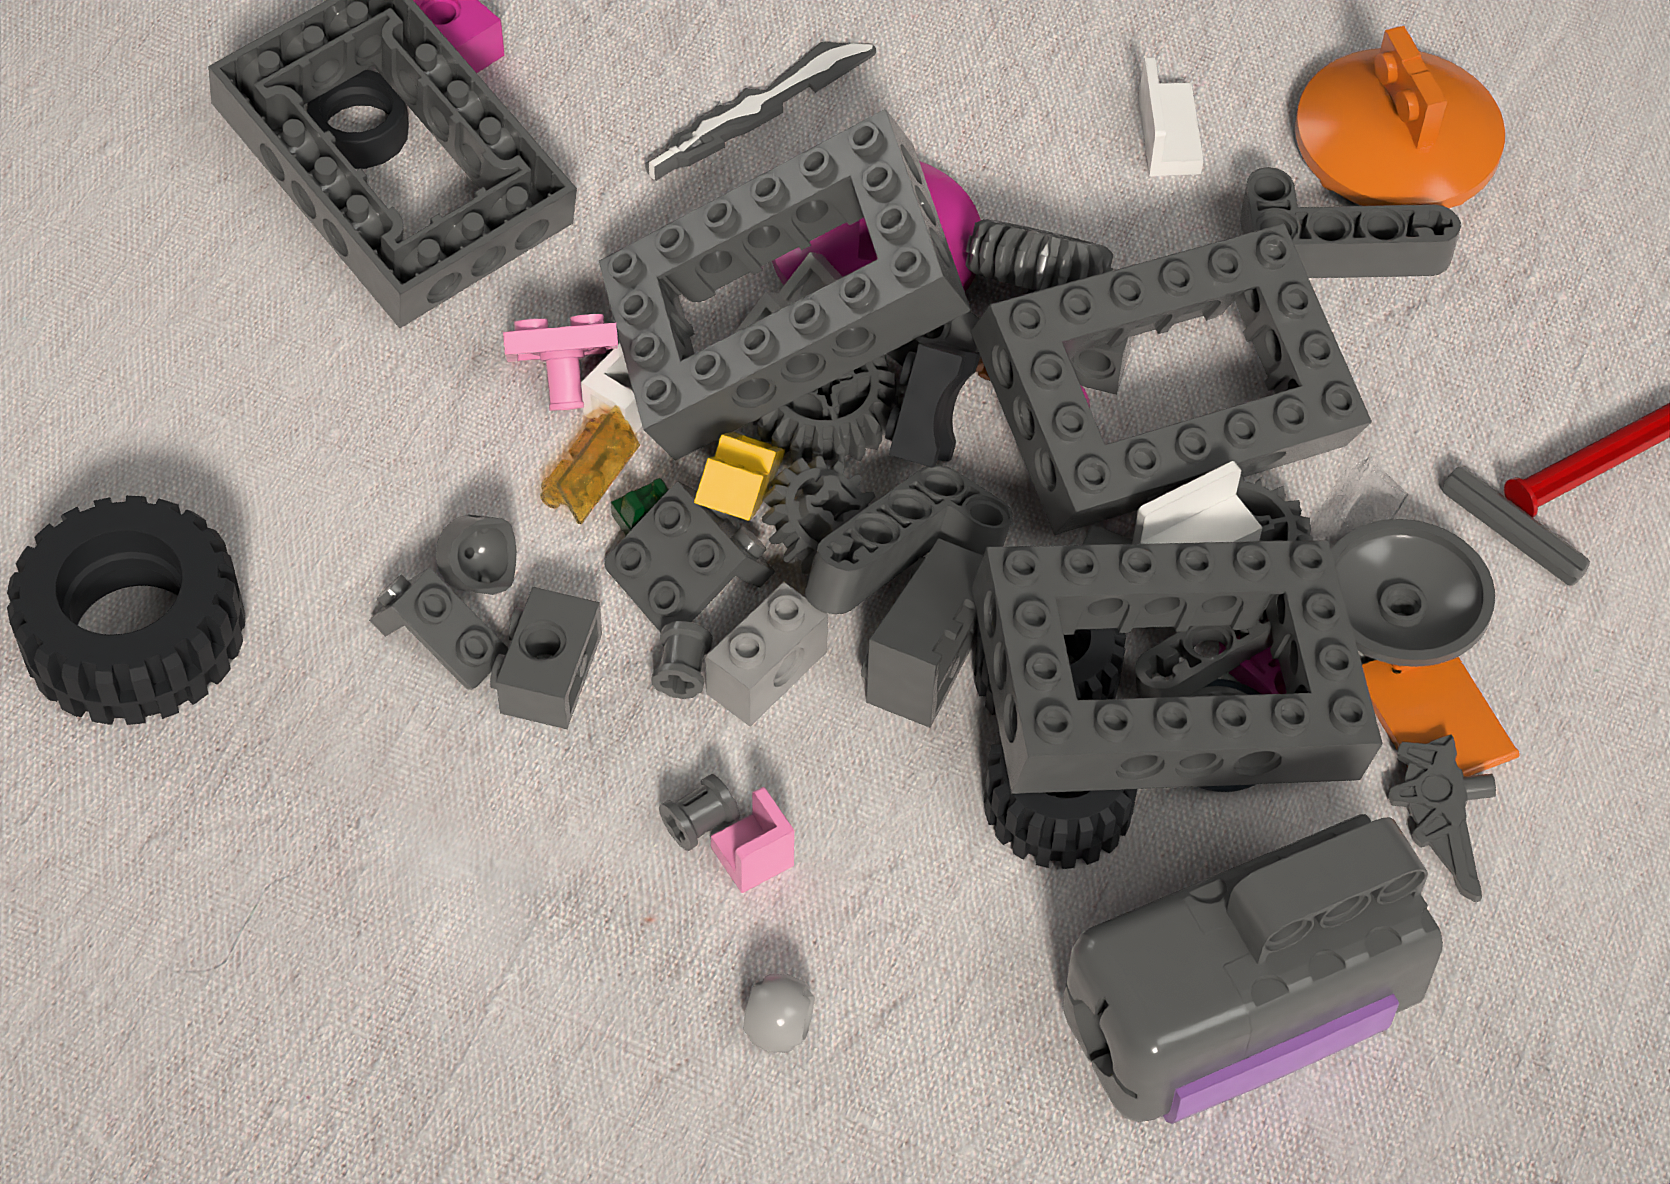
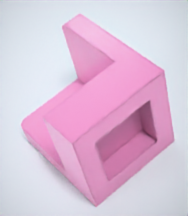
(757, 844)

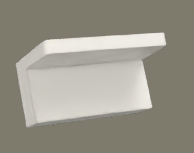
(1169, 125)
(1199, 512)

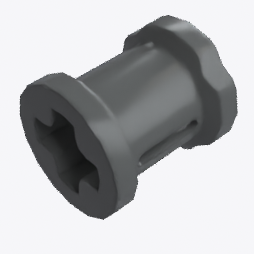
(682, 659)
(699, 812)

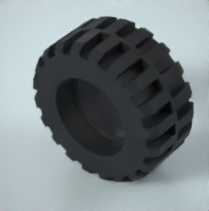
(114, 550)

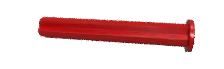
(1589, 461)

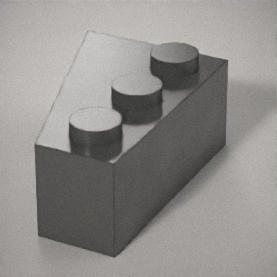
(925, 636)

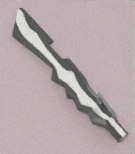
(756, 106)

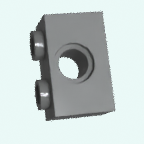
(766, 654)

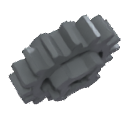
(824, 506)

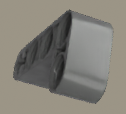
(1352, 238)
(899, 530)

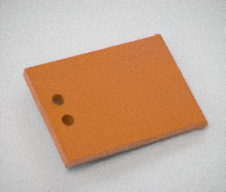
(1435, 703)

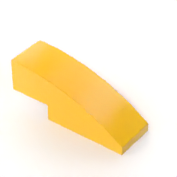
(739, 475)

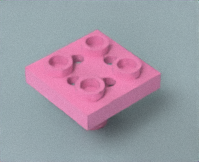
(561, 351)

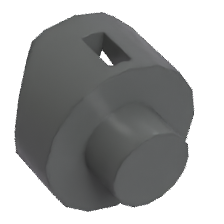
(477, 554)

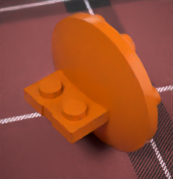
(1399, 127)

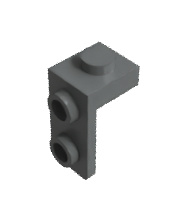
(441, 625)

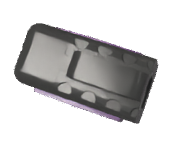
(1253, 971)

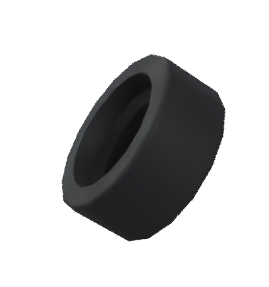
(370, 146)

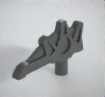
(1437, 802)

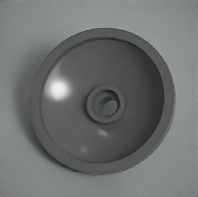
(1417, 573)

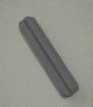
(1516, 526)

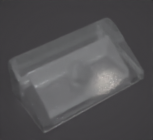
(1358, 498)

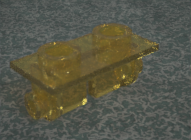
(598, 460)

